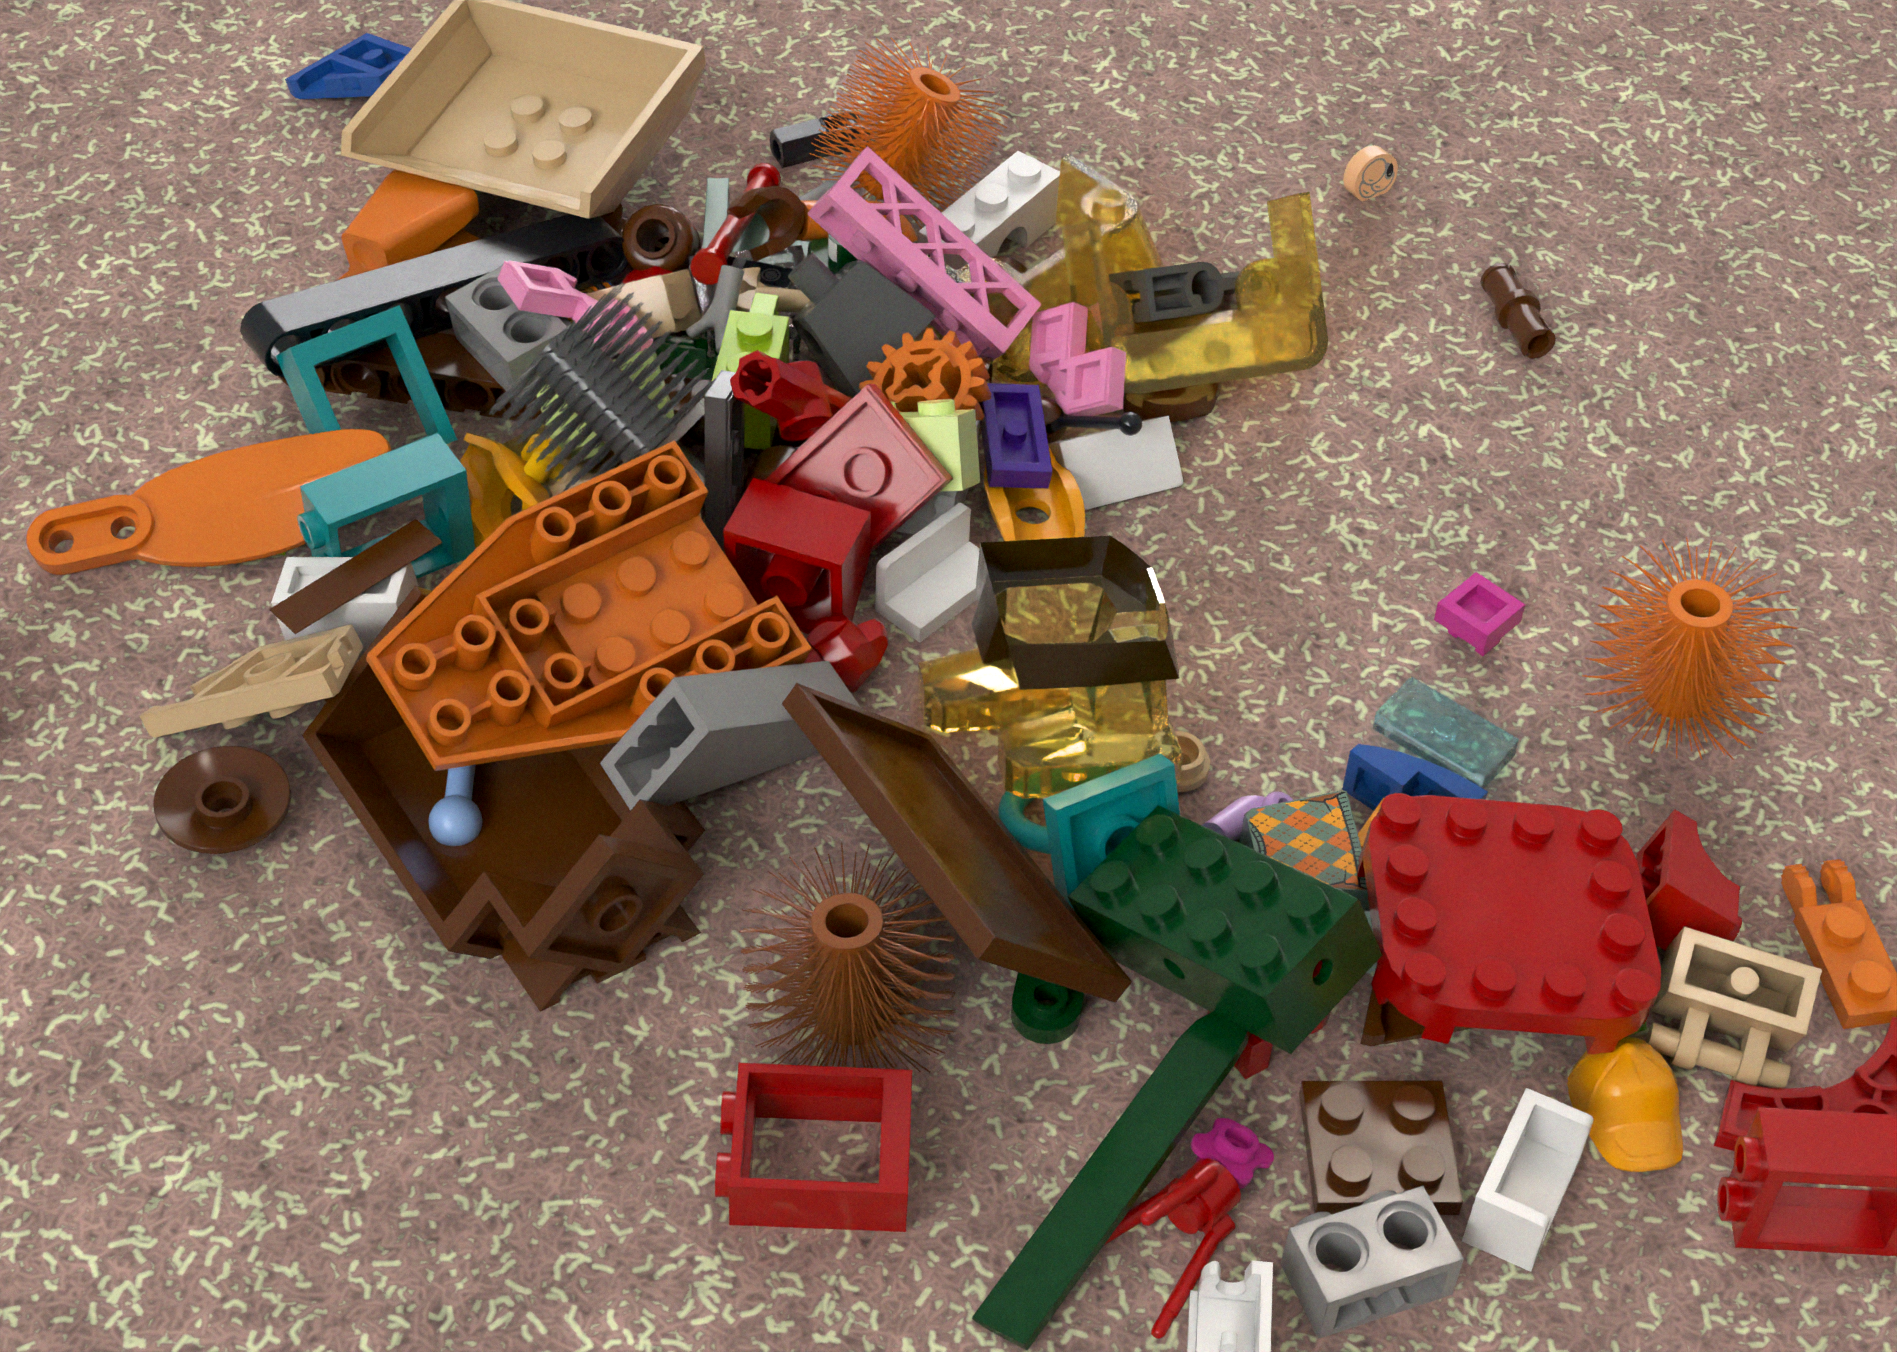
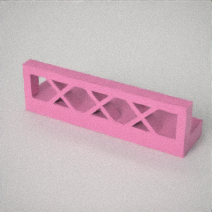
(906, 264)

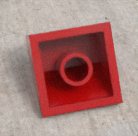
(799, 550)

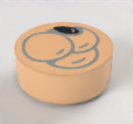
(1370, 173)

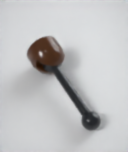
(1057, 422)

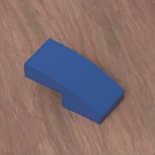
(1378, 772)

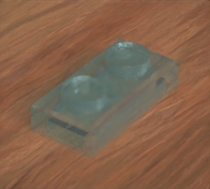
(1445, 733)

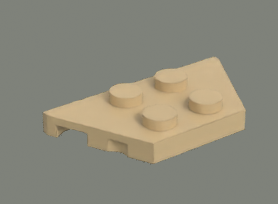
(267, 679)

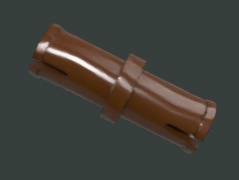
(1517, 310)

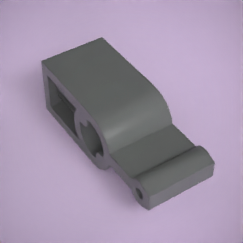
(1175, 290)

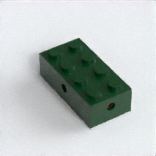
(1227, 927)

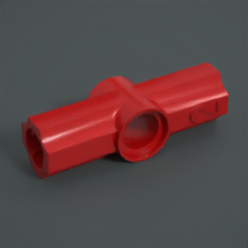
(787, 392)

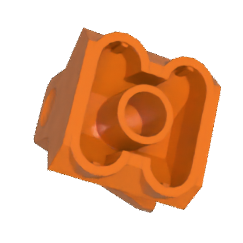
(408, 220)

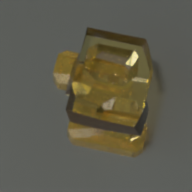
(1062, 664)

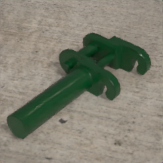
(697, 350)

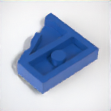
(350, 70)

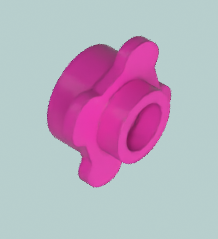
(1234, 1148)

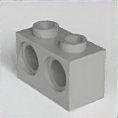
(497, 331)
(1376, 1275)

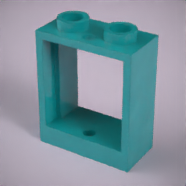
(299, 371)
(387, 480)

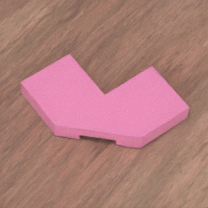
(554, 293)
(1080, 381)

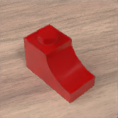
(1685, 885)

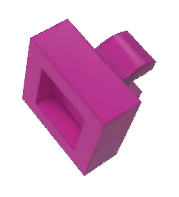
(1479, 613)

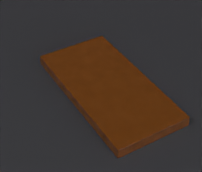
(956, 846)

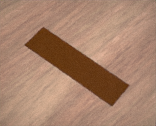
(355, 576)

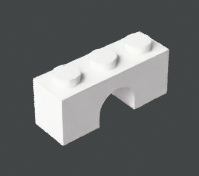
(1009, 203)

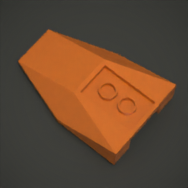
(577, 621)

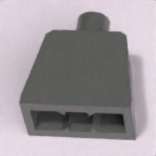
(852, 318)

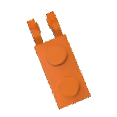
(1843, 945)

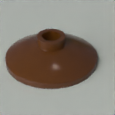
(220, 779)

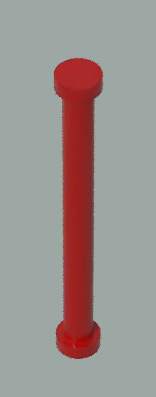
(708, 261)

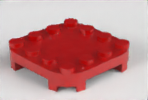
(1509, 919)

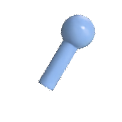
(456, 817)

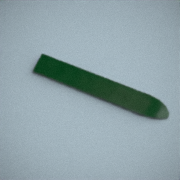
(1112, 1180)

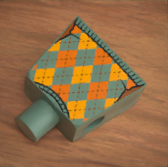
(1312, 837)

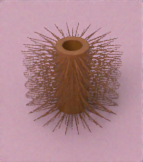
(849, 969)

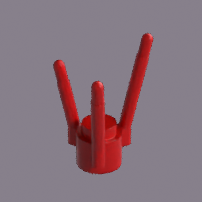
(1192, 1204)

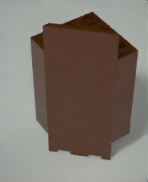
(561, 866)

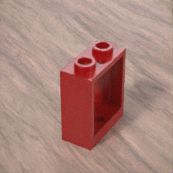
(817, 1095)
(1814, 1150)

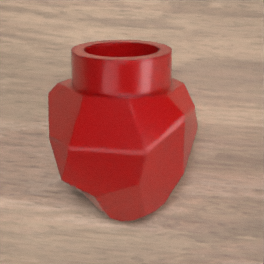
(848, 647)

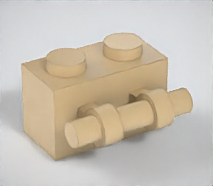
(1735, 993)

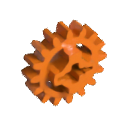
(931, 372)

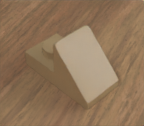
(667, 296)

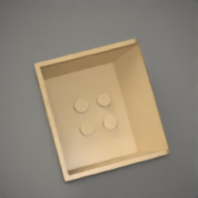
(529, 105)

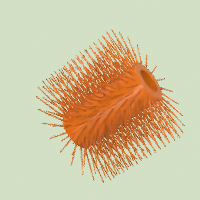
(910, 127)
(1689, 649)

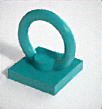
(1092, 817)

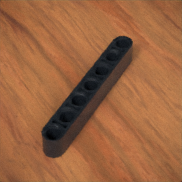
(419, 285)

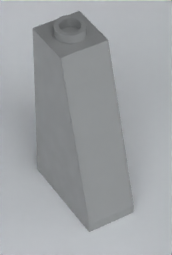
(715, 732)

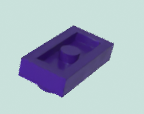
(1015, 437)

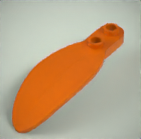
(205, 511)

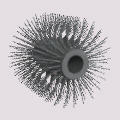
(600, 390)

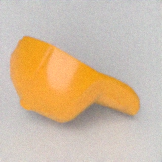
(1632, 1105)

